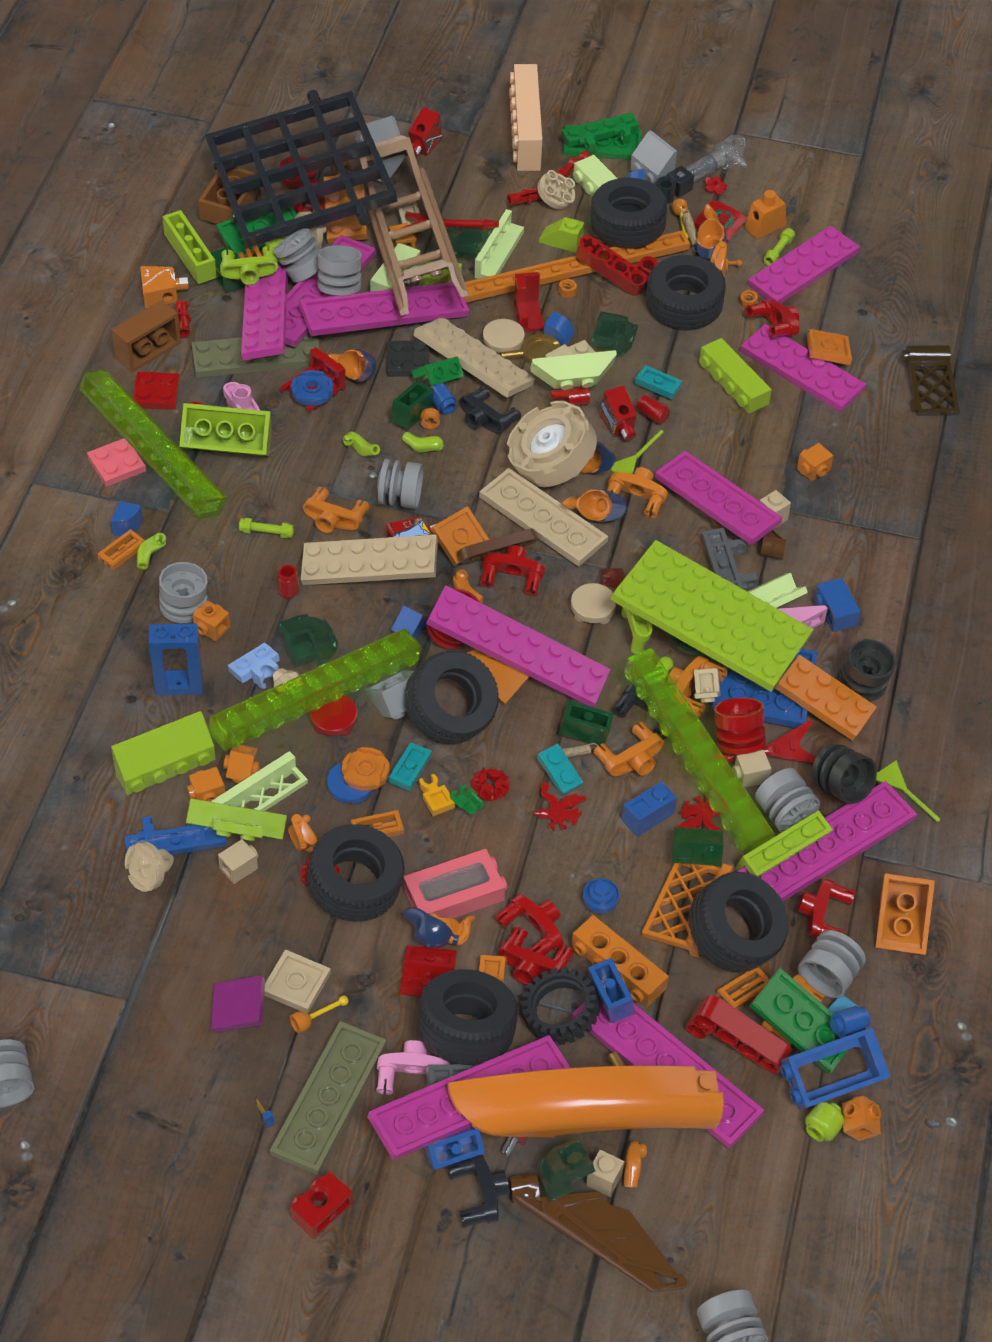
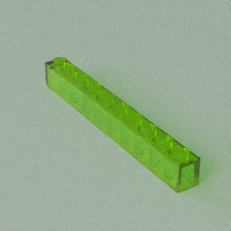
(152, 443)
(313, 689)
(698, 751)

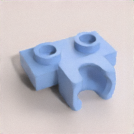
(256, 665)

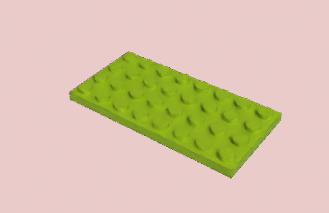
(712, 615)

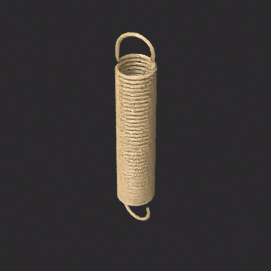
(687, 218)
(577, 750)

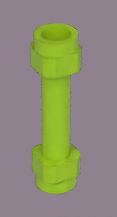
(786, 237)
(247, 525)

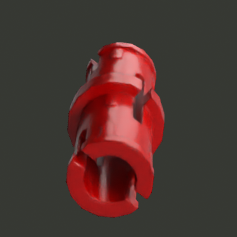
(525, 196)
(183, 317)

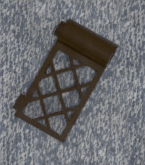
(929, 359)

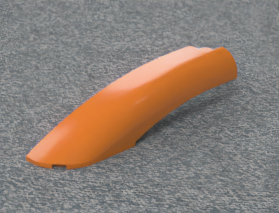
(589, 1100)

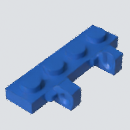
(177, 840)

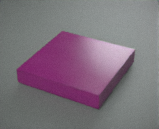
(238, 1004)

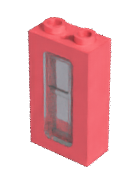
(456, 885)

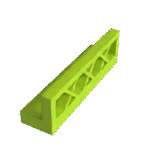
(785, 845)

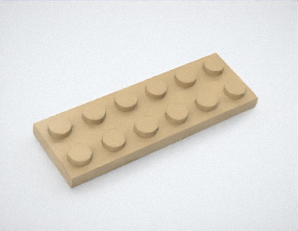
(474, 357)
(551, 520)
(369, 559)

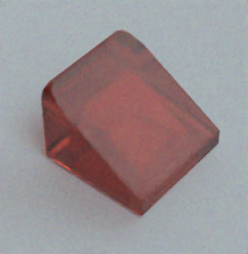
(612, 577)

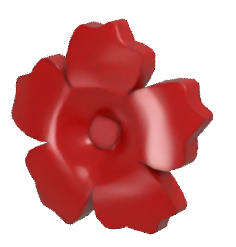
(715, 185)

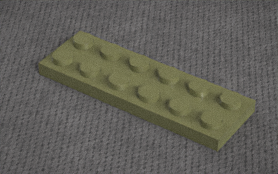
(225, 357)
(328, 1098)

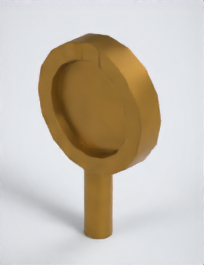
(533, 347)

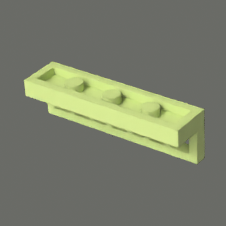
(498, 247)
(779, 590)
(262, 780)

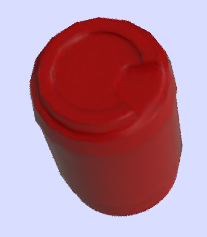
(653, 409)
(288, 581)

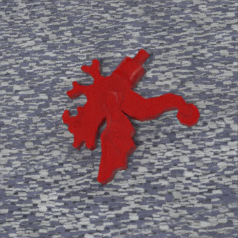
(557, 812)
(701, 812)

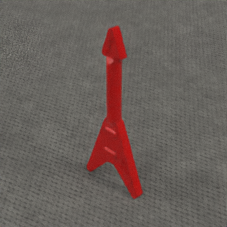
(459, 223)
(785, 747)

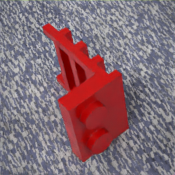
(322, 362)

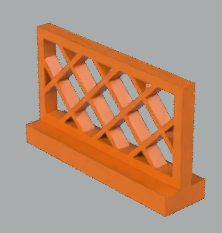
(663, 936)

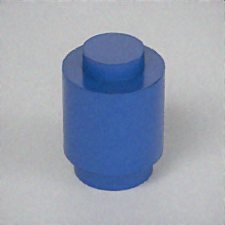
(443, 399)
(850, 1021)

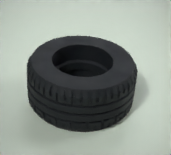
(628, 212)
(682, 310)
(472, 677)
(351, 900)
(759, 905)
(463, 1039)

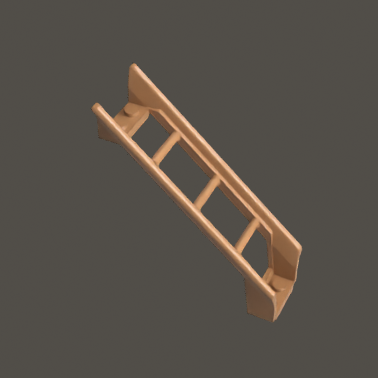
(384, 237)

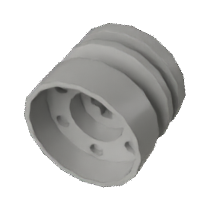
(299, 255)
(339, 270)
(399, 483)
(182, 591)
(786, 799)
(832, 963)
(15, 1076)
(731, 1318)

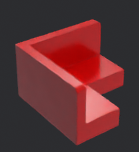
(526, 301)

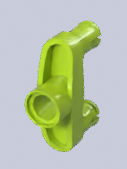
(248, 268)
(640, 629)

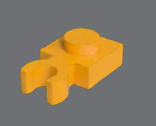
(435, 797)

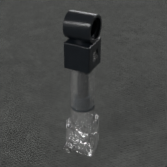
(681, 179)

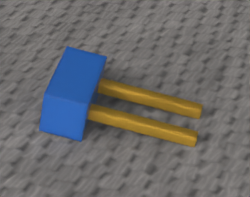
(267, 1116)

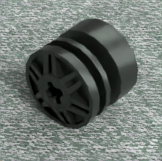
(868, 668)
(844, 773)

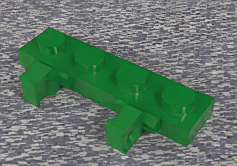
(591, 132)

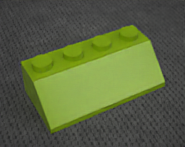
(226, 429)
(163, 753)

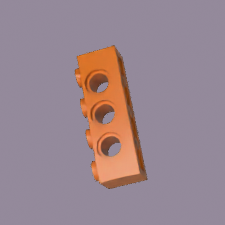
(634, 964)

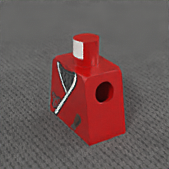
(425, 132)

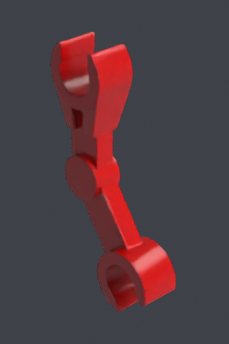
(565, 171)

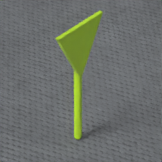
(628, 464)
(894, 778)

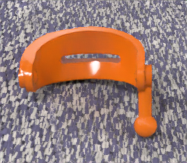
(719, 258)
(302, 834)

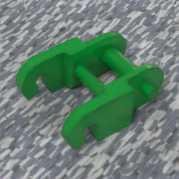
(467, 799)

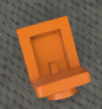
(494, 966)

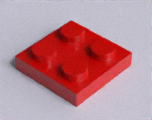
(156, 390)

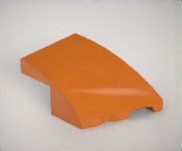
(506, 677)

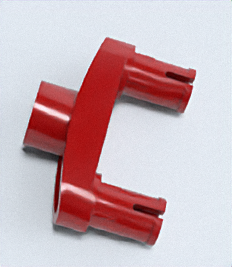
(784, 318)
(514, 564)
(816, 905)
(540, 916)
(529, 963)

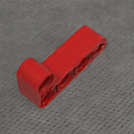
(592, 251)
(739, 1032)

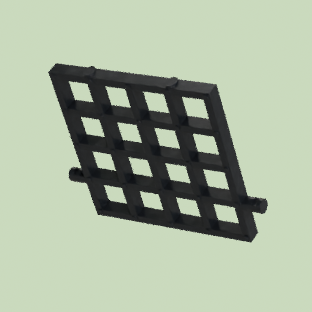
(300, 168)

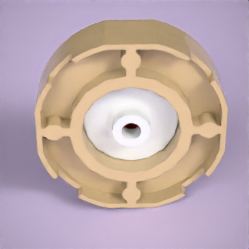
(552, 444)

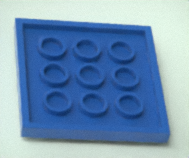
(777, 706)

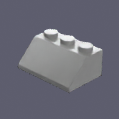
(382, 130)

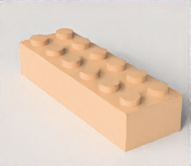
(525, 117)

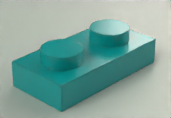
(658, 382)
(410, 766)
(559, 769)

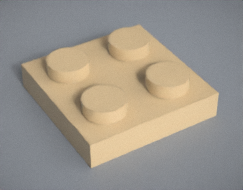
(296, 981)

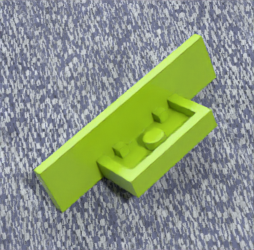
(235, 819)

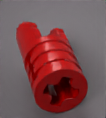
(574, 396)

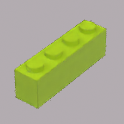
(189, 247)
(735, 375)

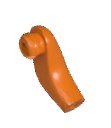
(461, 582)
(633, 1163)

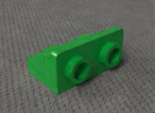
(440, 371)

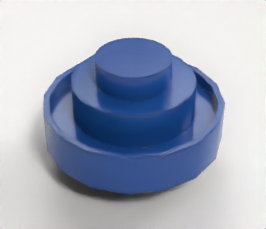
(601, 895)

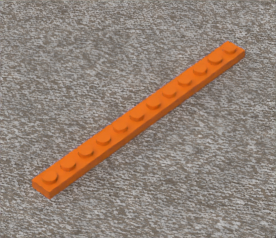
(571, 267)

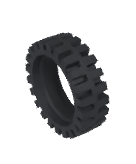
(549, 983)

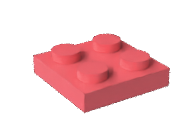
(116, 462)

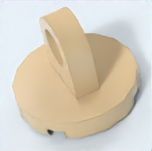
(147, 865)

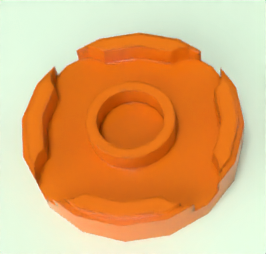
(365, 769)

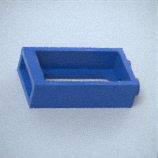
(186, 638)
(873, 1057)

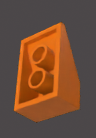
(904, 914)

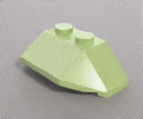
(573, 370)

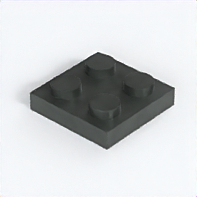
(406, 357)

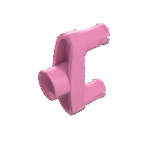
(239, 396)
(411, 1060)

